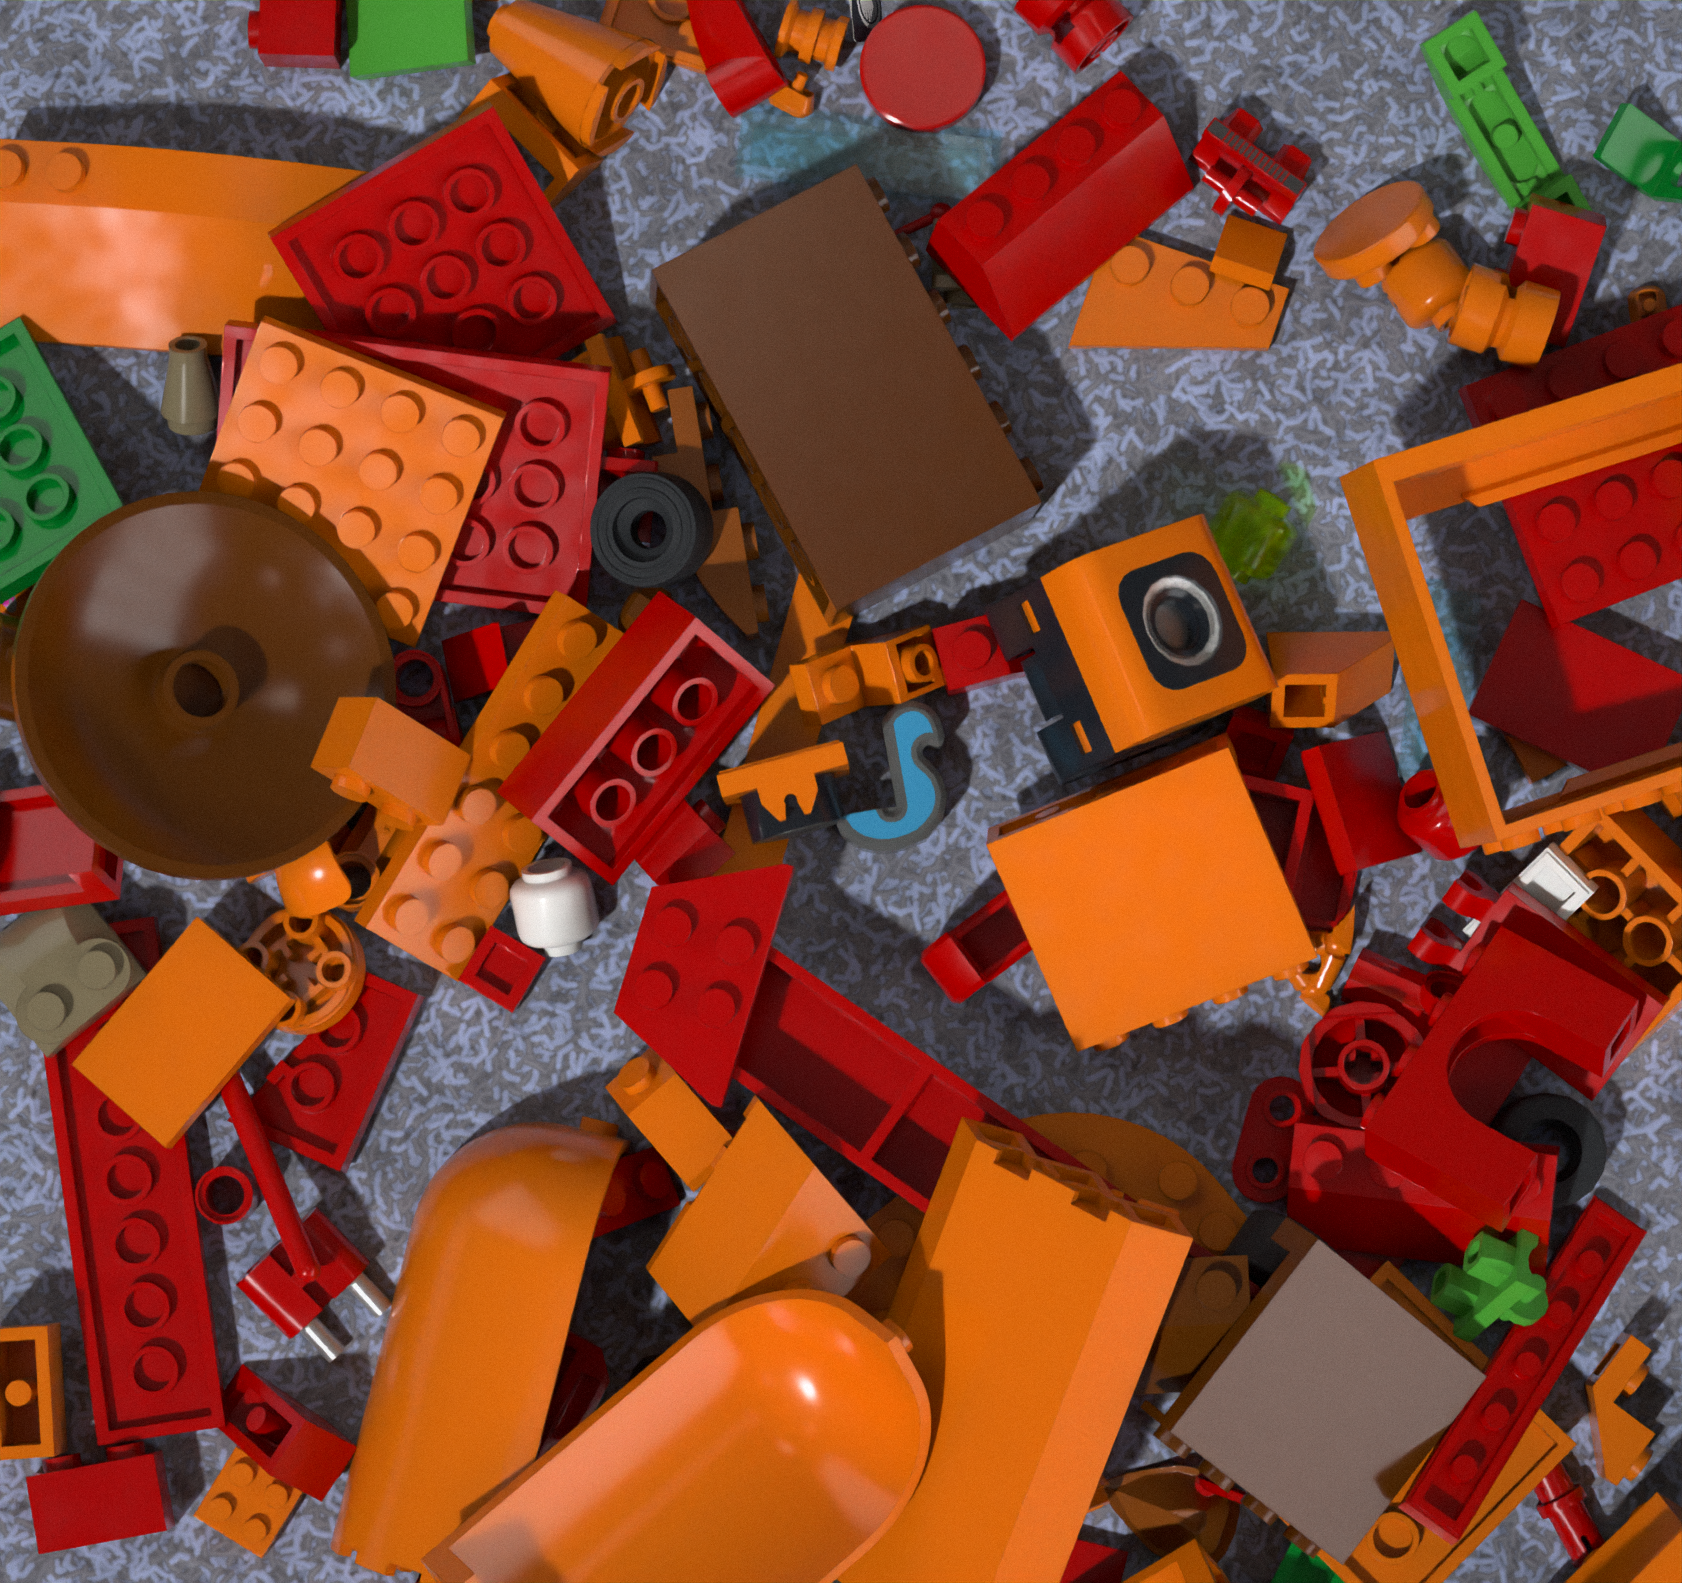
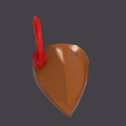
(1175, 1506)

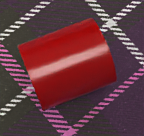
(205, 1188)

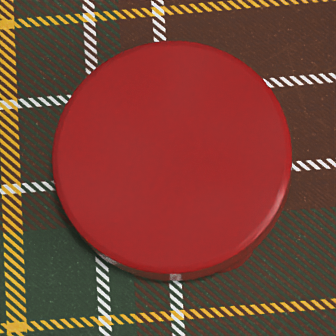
(922, 68)

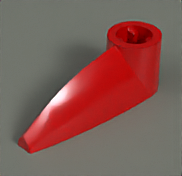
(735, 54)

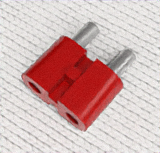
(295, 1304)

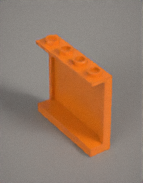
(1151, 895)

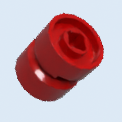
(1077, 26)

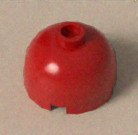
(1353, 1059)

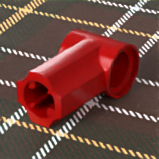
(1399, 987)

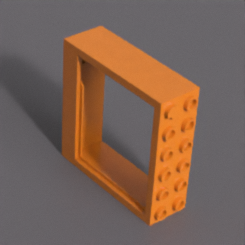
(1481, 470)

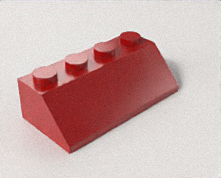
(1062, 207)
(636, 737)
(1376, 1211)

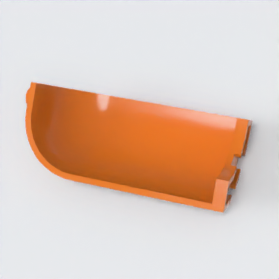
(473, 1336)
(738, 1456)

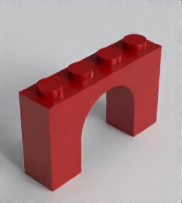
(1507, 994)

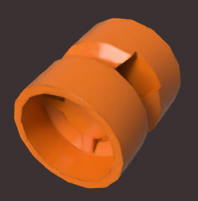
(1503, 317)

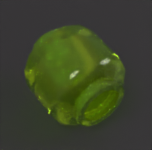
(1253, 533)

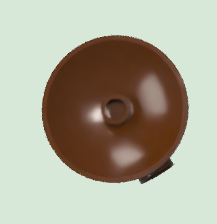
(187, 680)

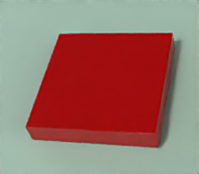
(1358, 801)

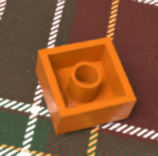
(248, 1504)

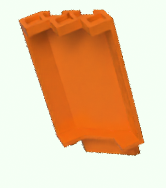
(1030, 1336)

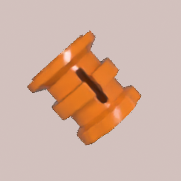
(811, 35)

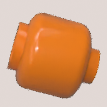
(1426, 284)

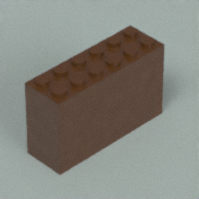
(845, 394)

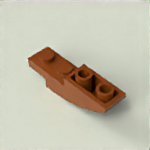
(726, 569)

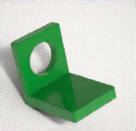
(1642, 154)

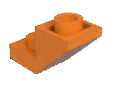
(866, 673)
(1617, 1436)

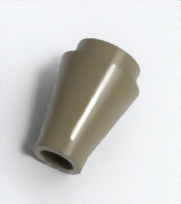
(190, 388)

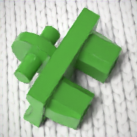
(1491, 1285)

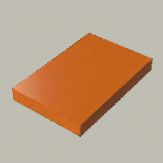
(183, 1032)

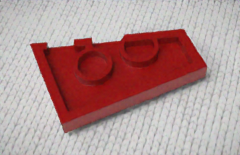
(334, 1078)

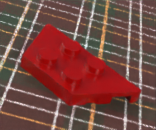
(702, 969)

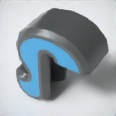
(915, 784)

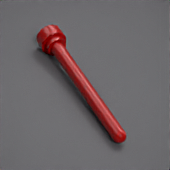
(270, 1179)

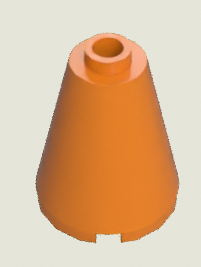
(578, 69)

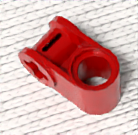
(435, 707)

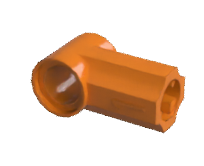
(370, 848)

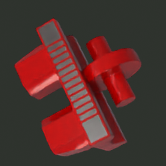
(1245, 172)

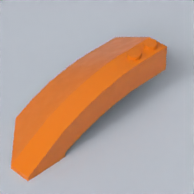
(148, 242)

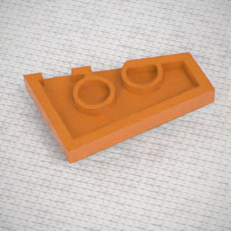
(1173, 301)

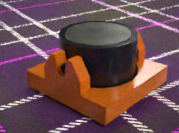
(788, 792)

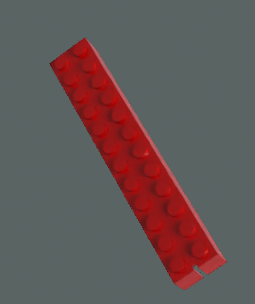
(867, 1086)

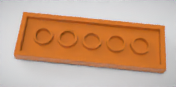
(458, 876)

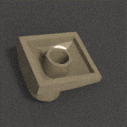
(63, 973)

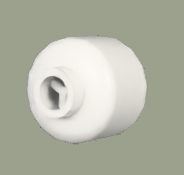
(554, 906)

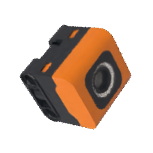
(1132, 647)

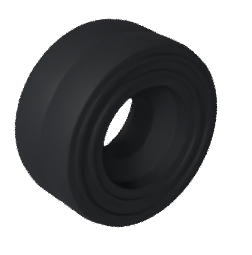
(616, 523)

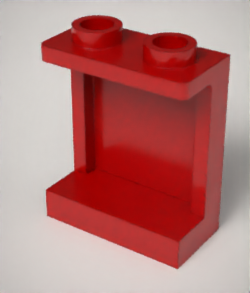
(48, 858)

